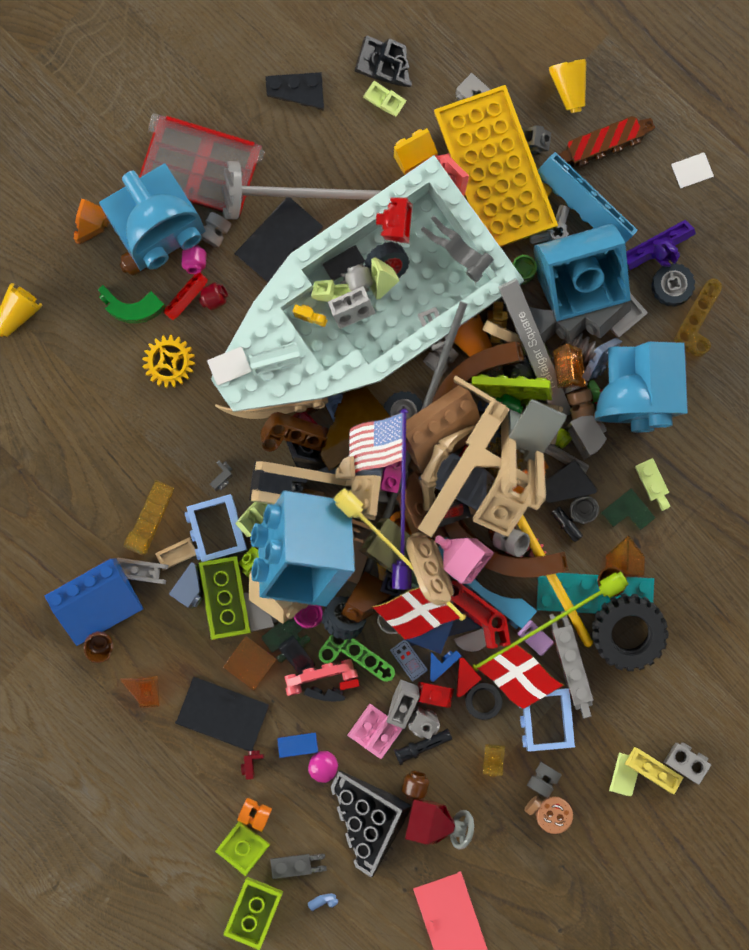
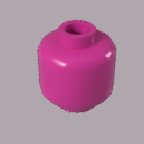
(194, 259)

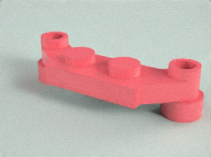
(294, 682)

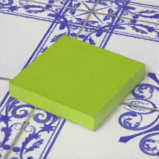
(242, 848)

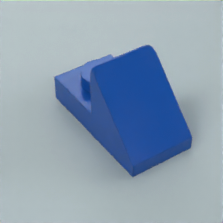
(438, 668)

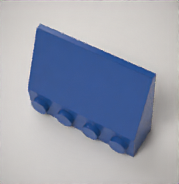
(94, 601)

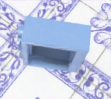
(196, 535)
(525, 721)

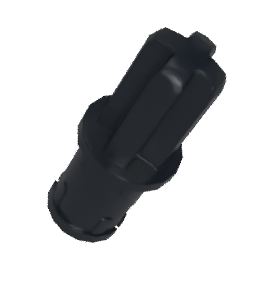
(567, 524)

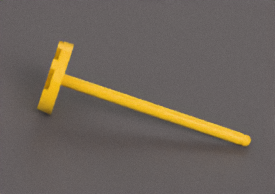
(556, 585)

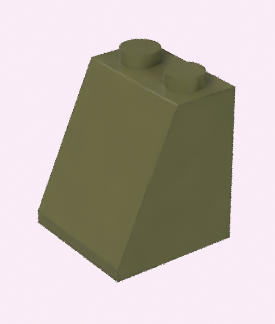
(378, 550)

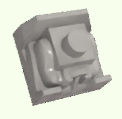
(587, 435)

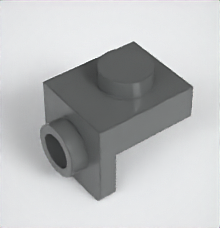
(221, 481)

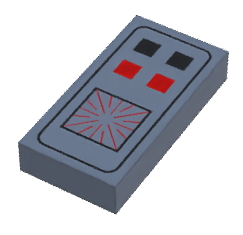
(408, 660)

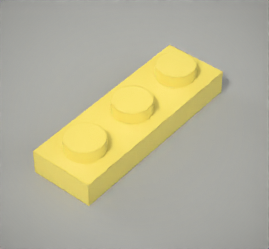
(654, 770)

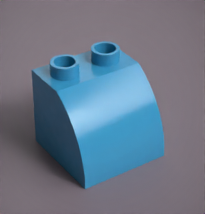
(583, 271)

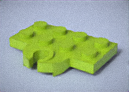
(518, 387)

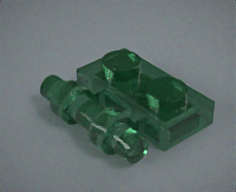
(281, 633)

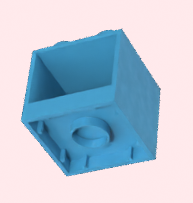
(302, 549)

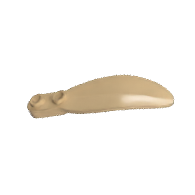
(265, 412)

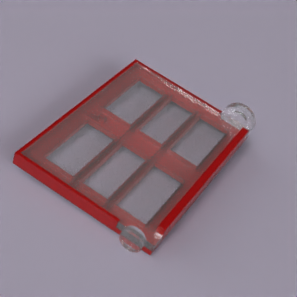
(199, 158)

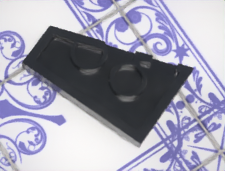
(297, 88)

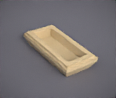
(176, 553)

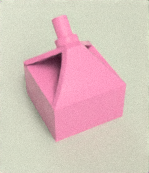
(464, 557)

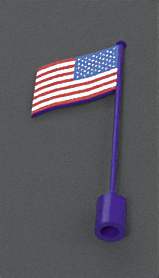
(378, 446)

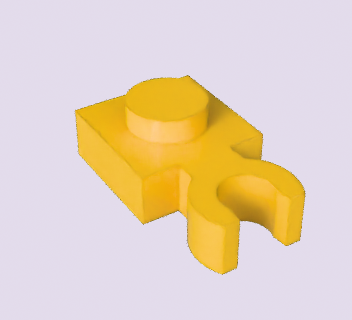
(305, 313)

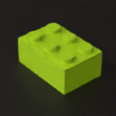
(253, 913)

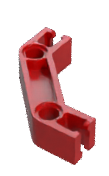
(482, 614)

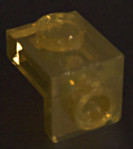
(493, 760)

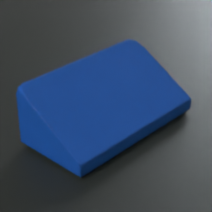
(297, 745)

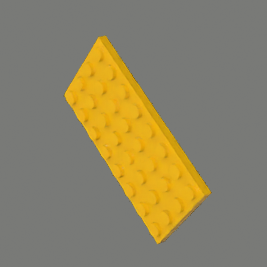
(503, 177)

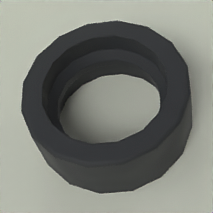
(498, 701)

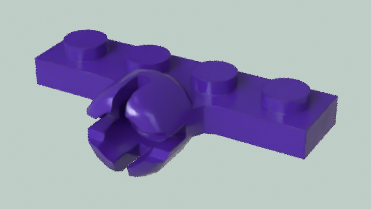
(661, 247)

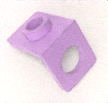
(539, 642)

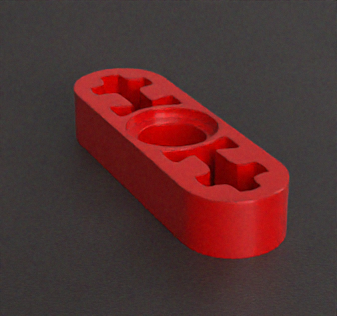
(185, 296)

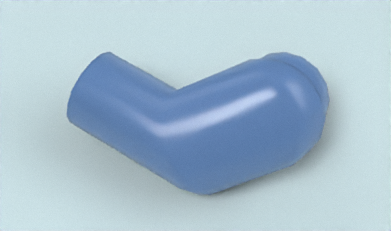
(321, 900)

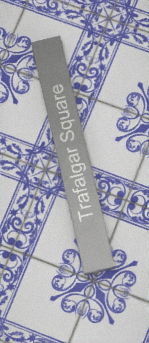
(532, 341)

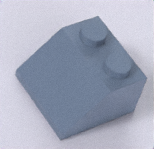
(189, 587)

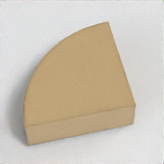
(346, 467)

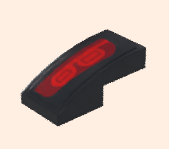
(457, 512)

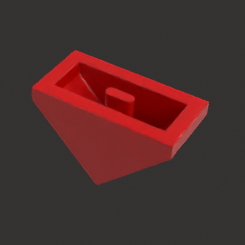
(466, 677)

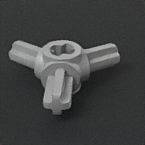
(561, 218)

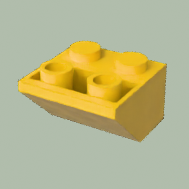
(414, 150)

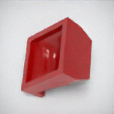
(396, 220)

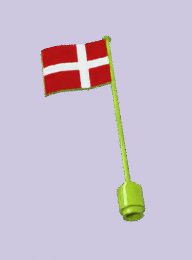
(520, 673)

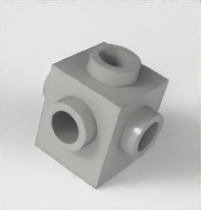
(424, 723)

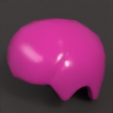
(310, 616)
(323, 766)

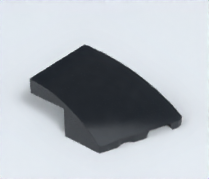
(384, 61)

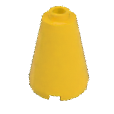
(570, 83)
(16, 309)

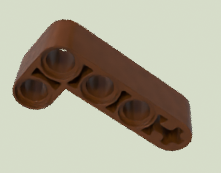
(292, 429)

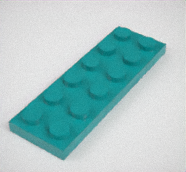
(583, 586)

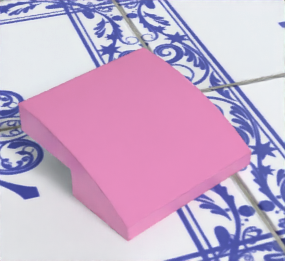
(374, 731)

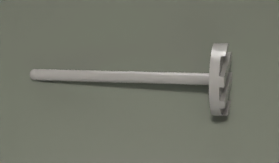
(234, 190)

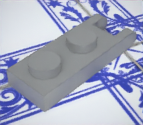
(142, 570)

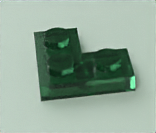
(628, 505)

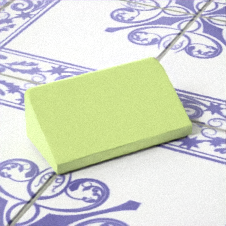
(623, 777)

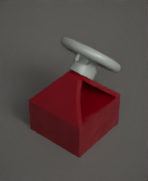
(432, 823)

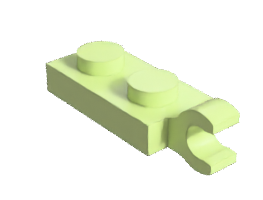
(653, 483)

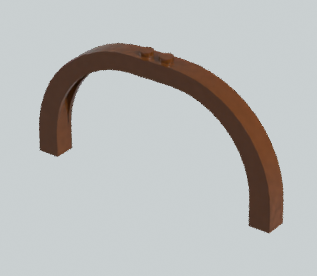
(499, 562)

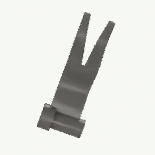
(460, 251)

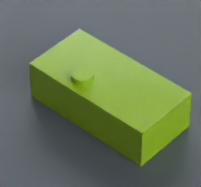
(224, 598)

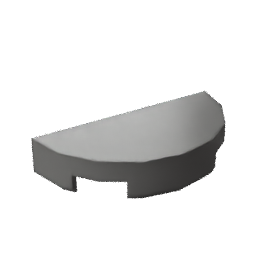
(472, 642)

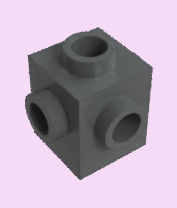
(537, 139)

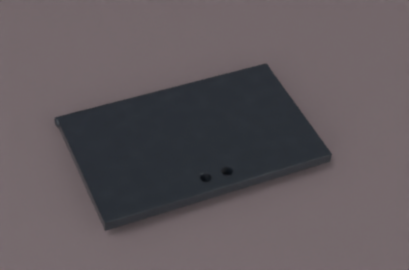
(277, 237)
(221, 715)

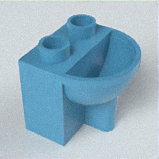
(153, 217)
(644, 386)

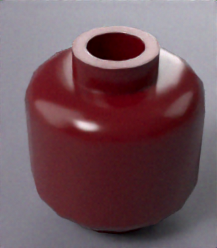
(213, 296)

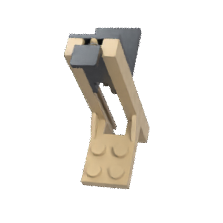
(272, 479)

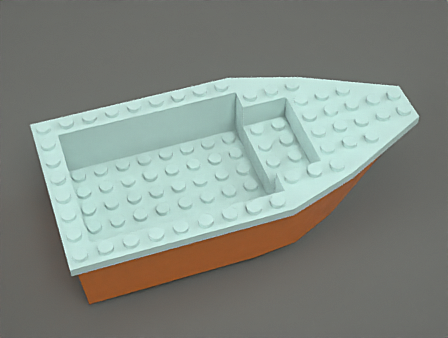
(382, 343)

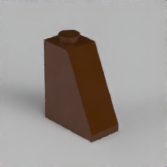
(364, 597)

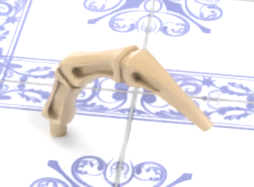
(439, 455)

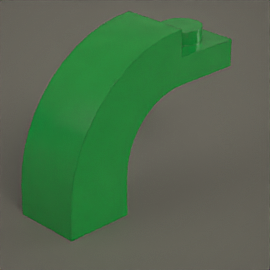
(138, 312)

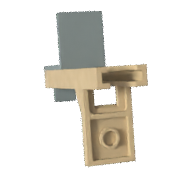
(531, 435)

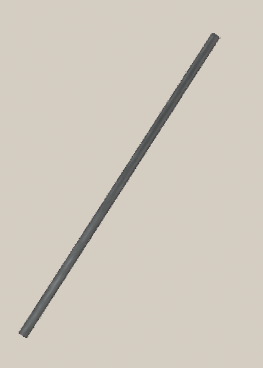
(428, 400)

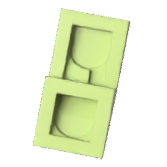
(384, 99)
(327, 290)
(252, 515)

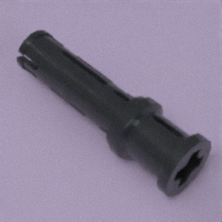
(413, 749)

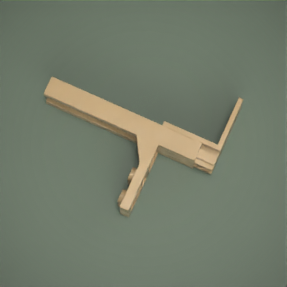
(474, 457)

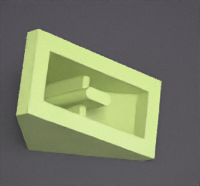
(383, 278)

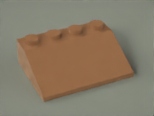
(438, 420)

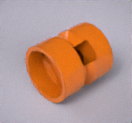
(261, 817)

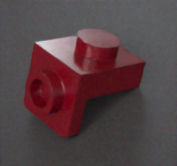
(248, 767)

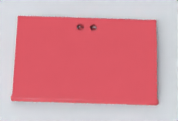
(449, 914)

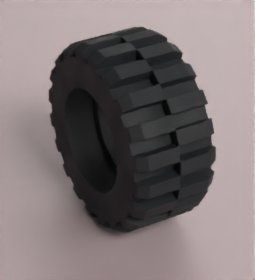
(637, 656)

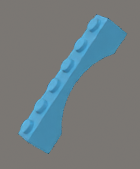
(514, 608)

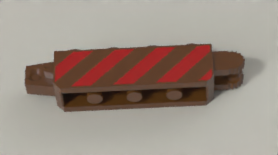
(606, 140)

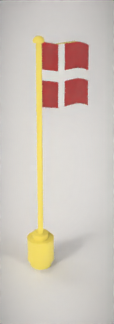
(410, 612)

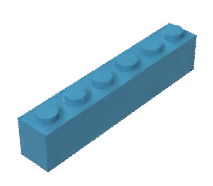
(582, 196)

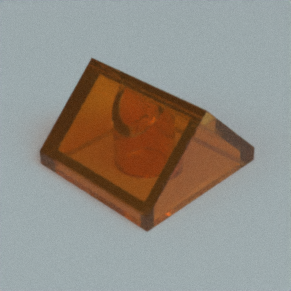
(569, 367)

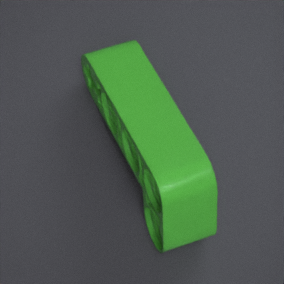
(360, 658)

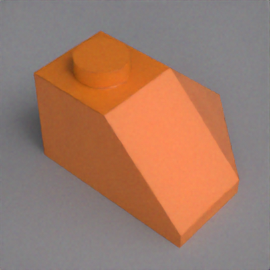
(90, 221)

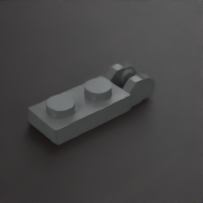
(295, 865)

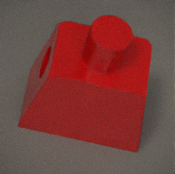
(435, 694)

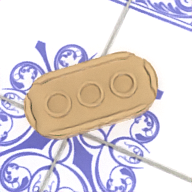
(429, 569)

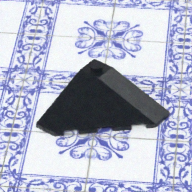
(370, 817)

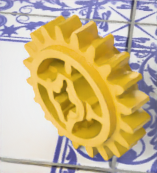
(162, 364)

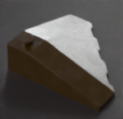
(356, 408)

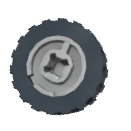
(673, 285)
(401, 401)

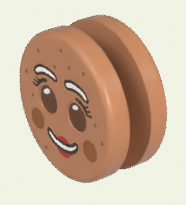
(554, 815)

